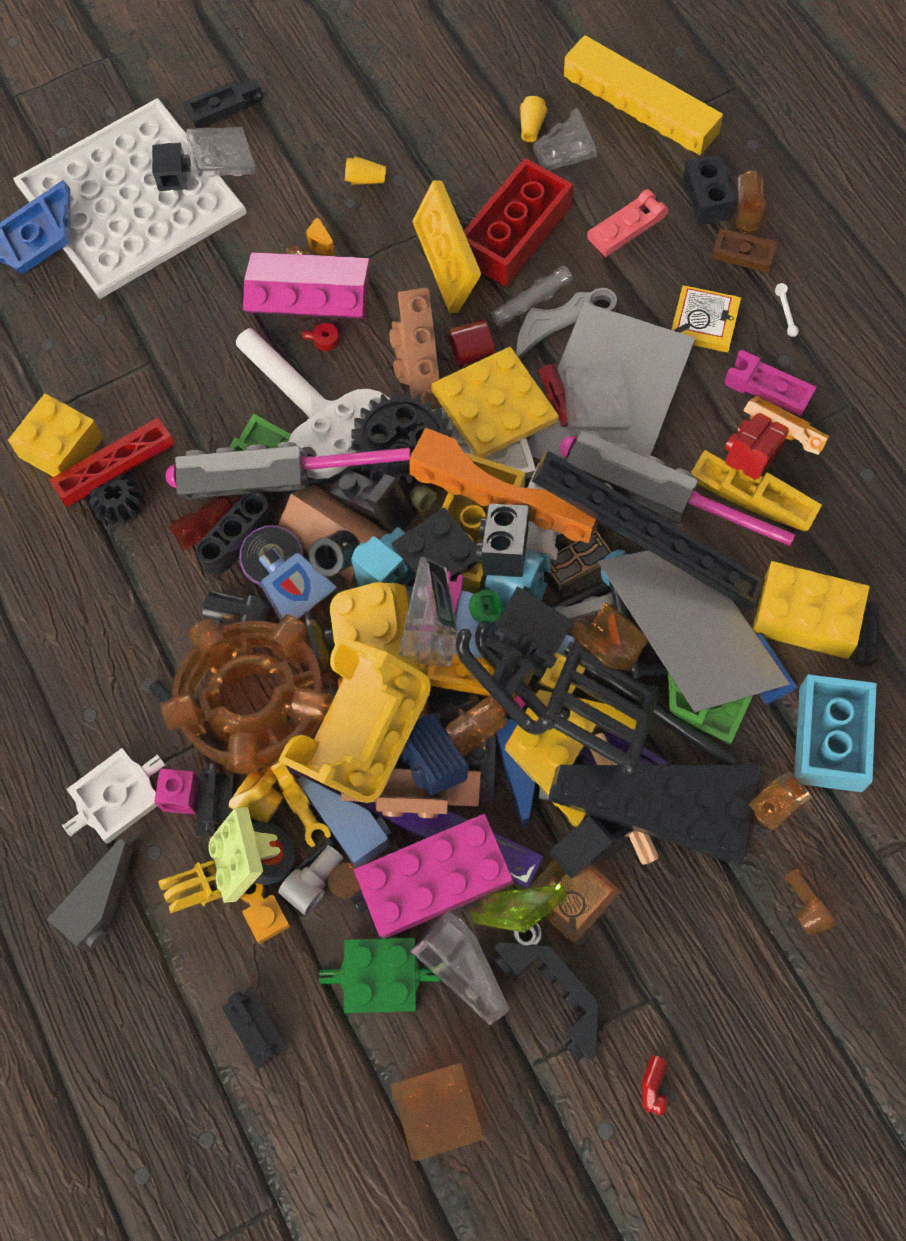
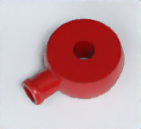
(324, 336)

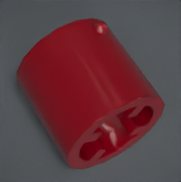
(471, 343)

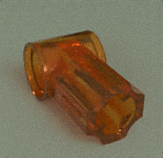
(750, 202)

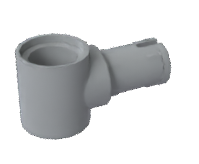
(305, 887)

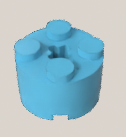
(531, 582)

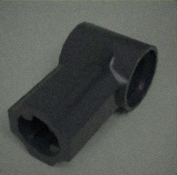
(231, 609)

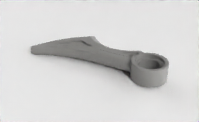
(542, 323)

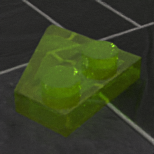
(518, 908)

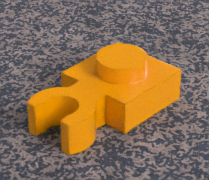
(264, 915)

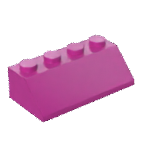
(306, 285)

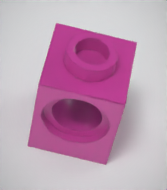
(177, 791)

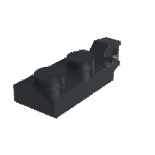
(222, 102)

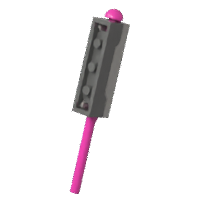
(260, 469)
(652, 483)

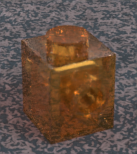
(779, 801)

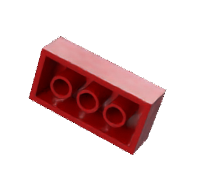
(518, 220)

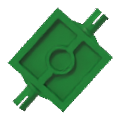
(379, 975)

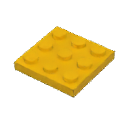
(494, 403)

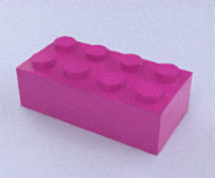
(433, 876)

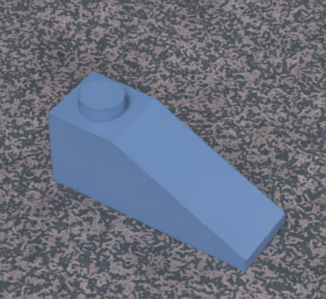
(349, 823)

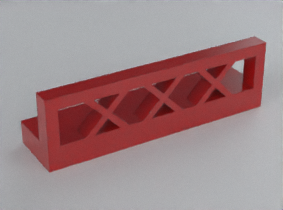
(111, 461)

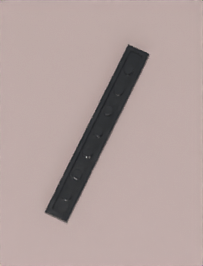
(647, 530)

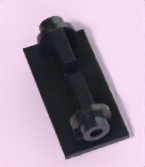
(213, 799)
(254, 1027)

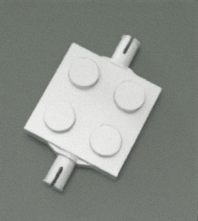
(113, 795)

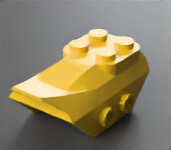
(373, 617)

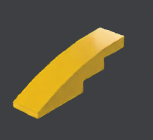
(762, 496)

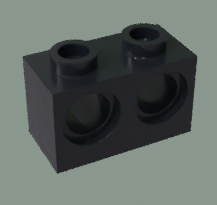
(709, 190)
(504, 540)

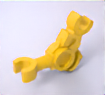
(298, 802)

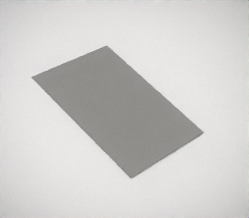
(652, 368)
(693, 631)

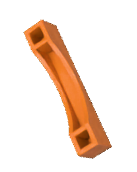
(443, 463)

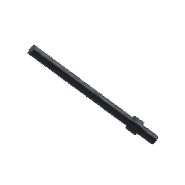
(672, 721)

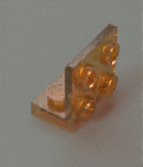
(437, 1112)

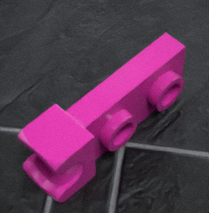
(769, 383)

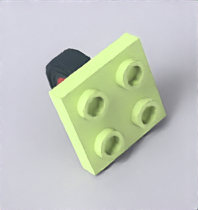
(249, 854)

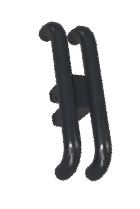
(504, 683)

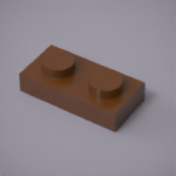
(744, 250)

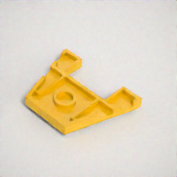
(544, 752)

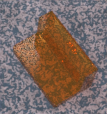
(611, 638)

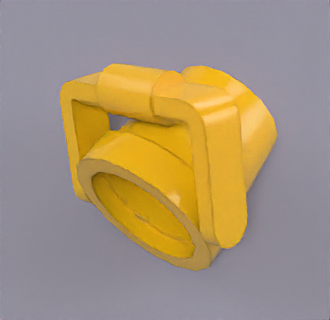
(258, 795)

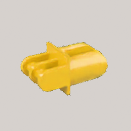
(191, 887)

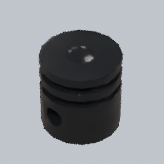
(333, 552)

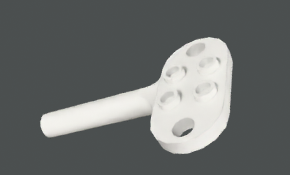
(328, 422)

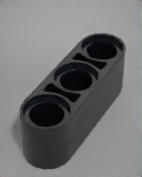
(238, 519)

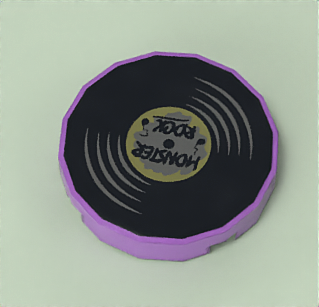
(261, 541)

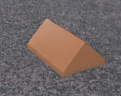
(316, 514)

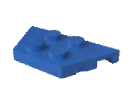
(36, 229)

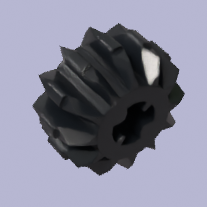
(127, 502)

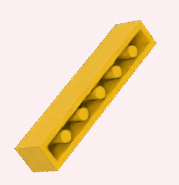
(642, 95)

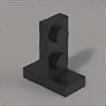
(377, 499)

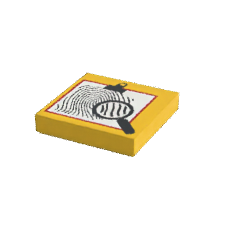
(706, 317)

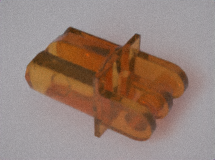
(477, 725)

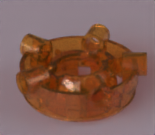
(251, 733)

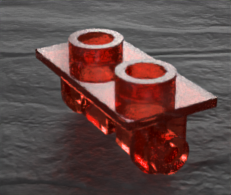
(194, 527)

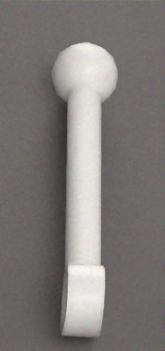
(781, 290)

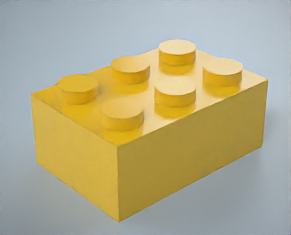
(811, 610)

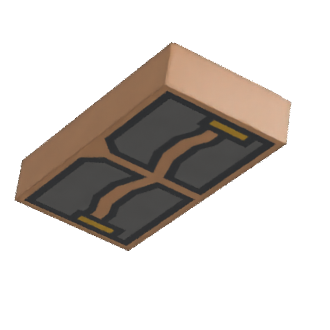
(578, 560)

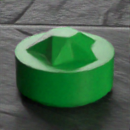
(485, 606)

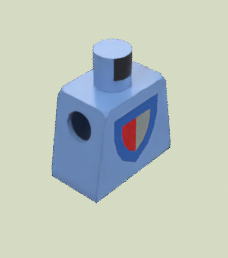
(293, 584)

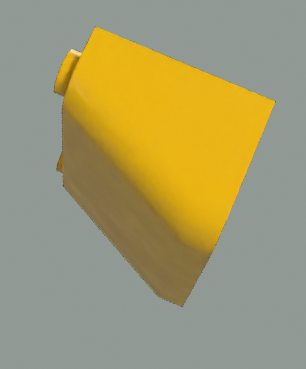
(364, 723)

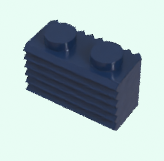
(433, 757)

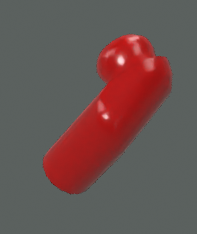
(650, 1086)

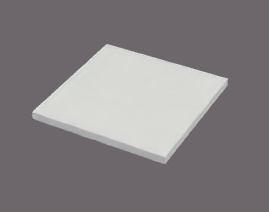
(116, 211)

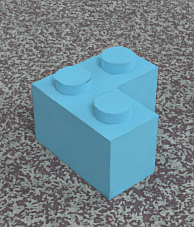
(379, 562)

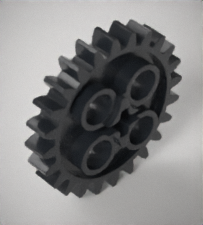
(383, 420)

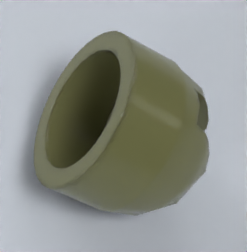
(423, 497)

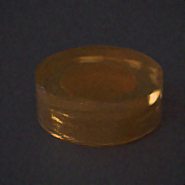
(343, 881)

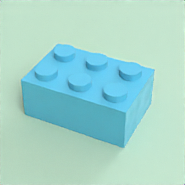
(835, 733)

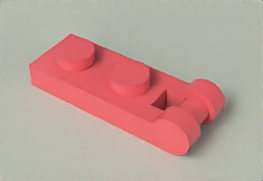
(627, 223)

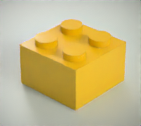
(55, 436)

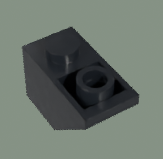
(589, 845)

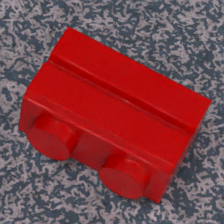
(755, 445)

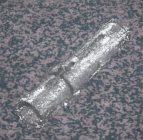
(541, 289)

